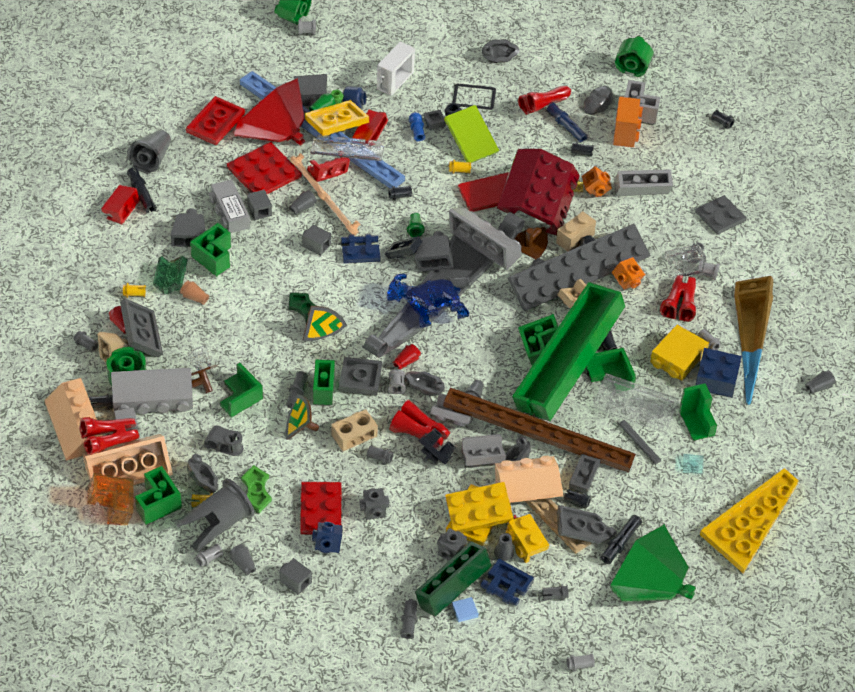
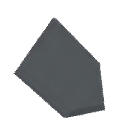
(582, 525)

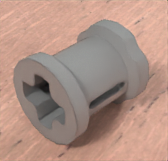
(307, 27)
(710, 270)
(396, 382)

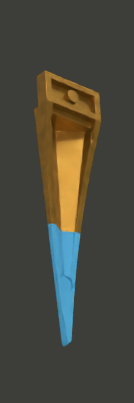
(753, 310)

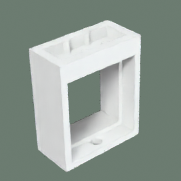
(395, 68)

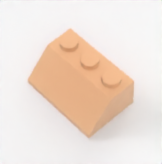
(530, 478)

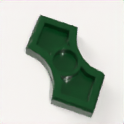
(300, 303)

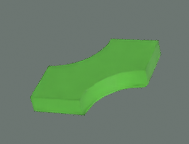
(255, 481)

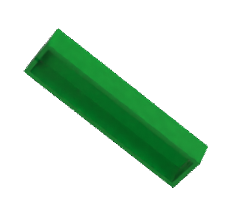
(569, 351)

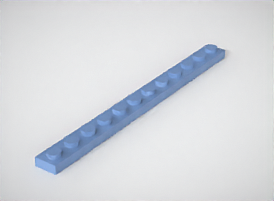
(377, 169)

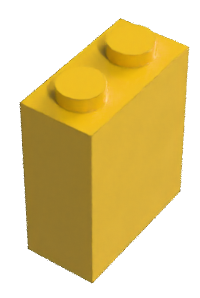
(678, 352)

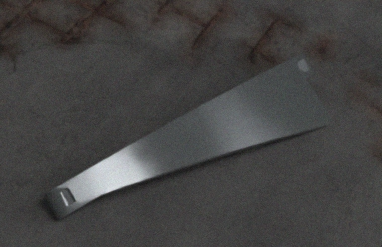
(466, 262)

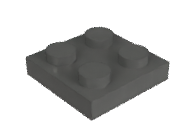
(720, 214)
(360, 376)

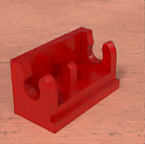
(328, 169)
(121, 203)

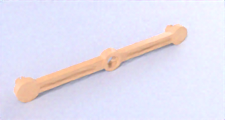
(352, 228)

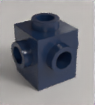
(327, 537)

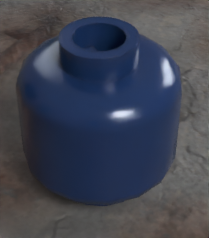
(354, 94)

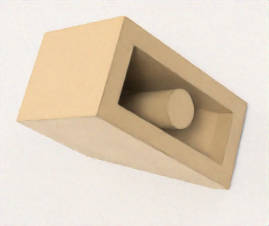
(108, 343)

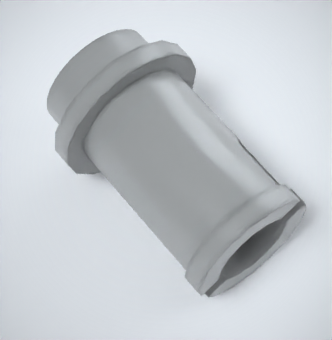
(714, 343)
(203, 558)
(579, 662)

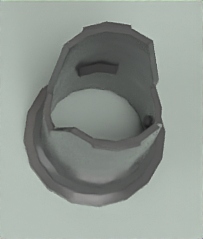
(221, 511)

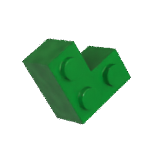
(212, 249)
(537, 335)
(160, 498)

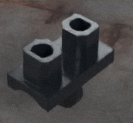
(433, 450)

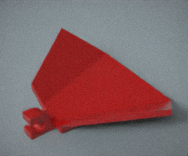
(275, 117)

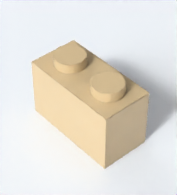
(574, 230)

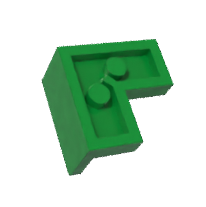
(610, 362)
(245, 391)
(696, 412)

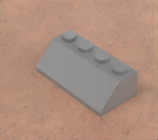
(484, 237)
(153, 390)

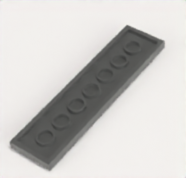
(586, 263)

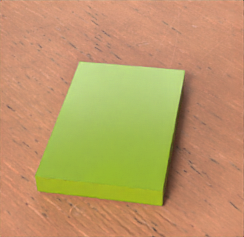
(471, 134)

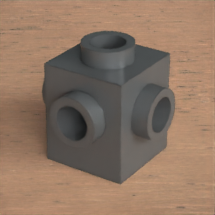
(374, 503)
(451, 544)

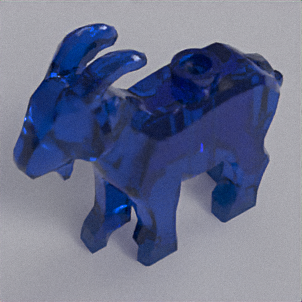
(427, 297)

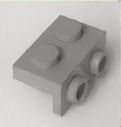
(443, 413)
(483, 450)

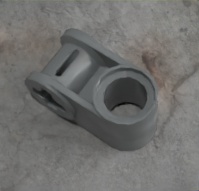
(222, 440)

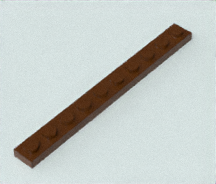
(538, 429)

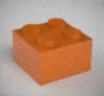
(627, 122)

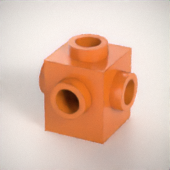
(596, 182)
(628, 274)

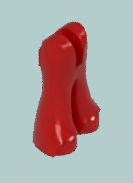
(537, 100)
(679, 289)
(416, 423)
(91, 427)

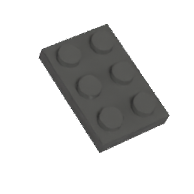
(141, 328)

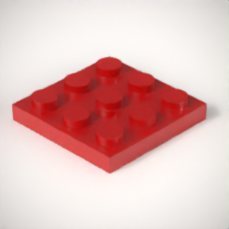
(264, 169)

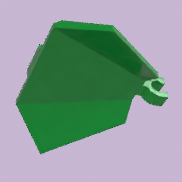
(653, 570)

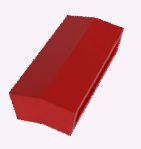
(373, 129)

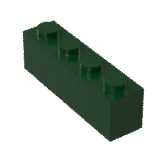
(453, 578)

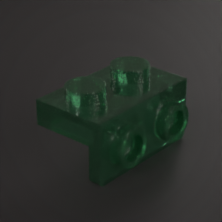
(170, 275)

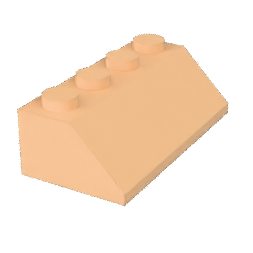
(66, 408)
(130, 459)

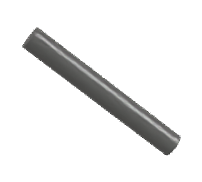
(640, 442)

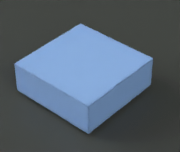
(465, 609)

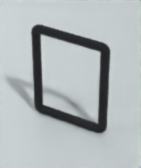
(475, 86)

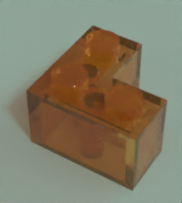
(115, 494)

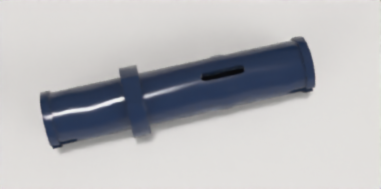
(562, 118)

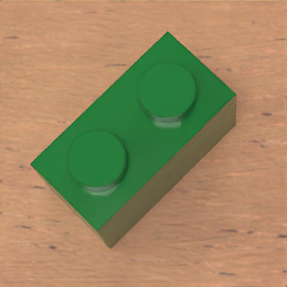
(323, 382)

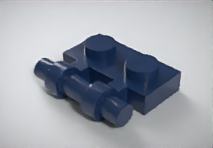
(360, 253)
(510, 577)

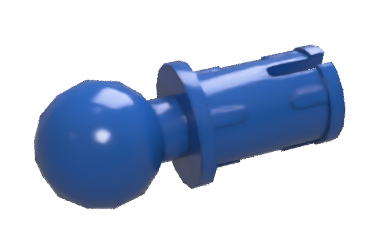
(417, 126)

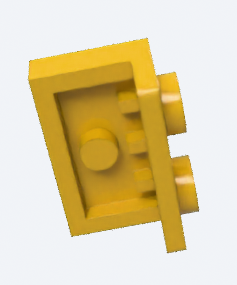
(526, 537)

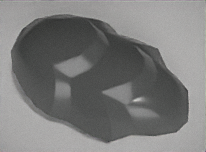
(500, 50)
(598, 100)
(425, 383)
(521, 450)
(196, 468)

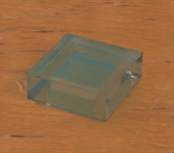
(692, 464)

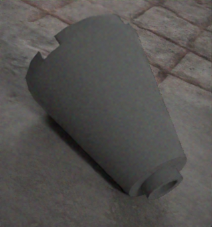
(149, 151)

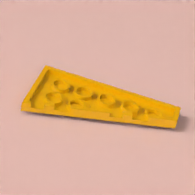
(746, 524)

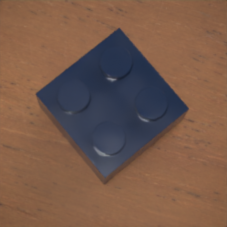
(719, 371)

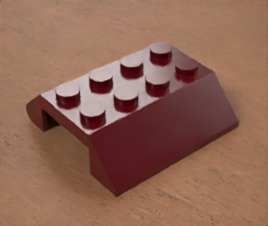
(540, 187)

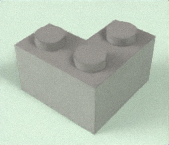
(649, 103)

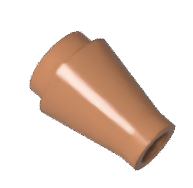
(193, 292)

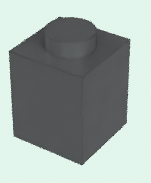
(259, 204)
(316, 239)
(295, 576)

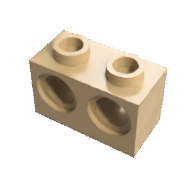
(354, 430)

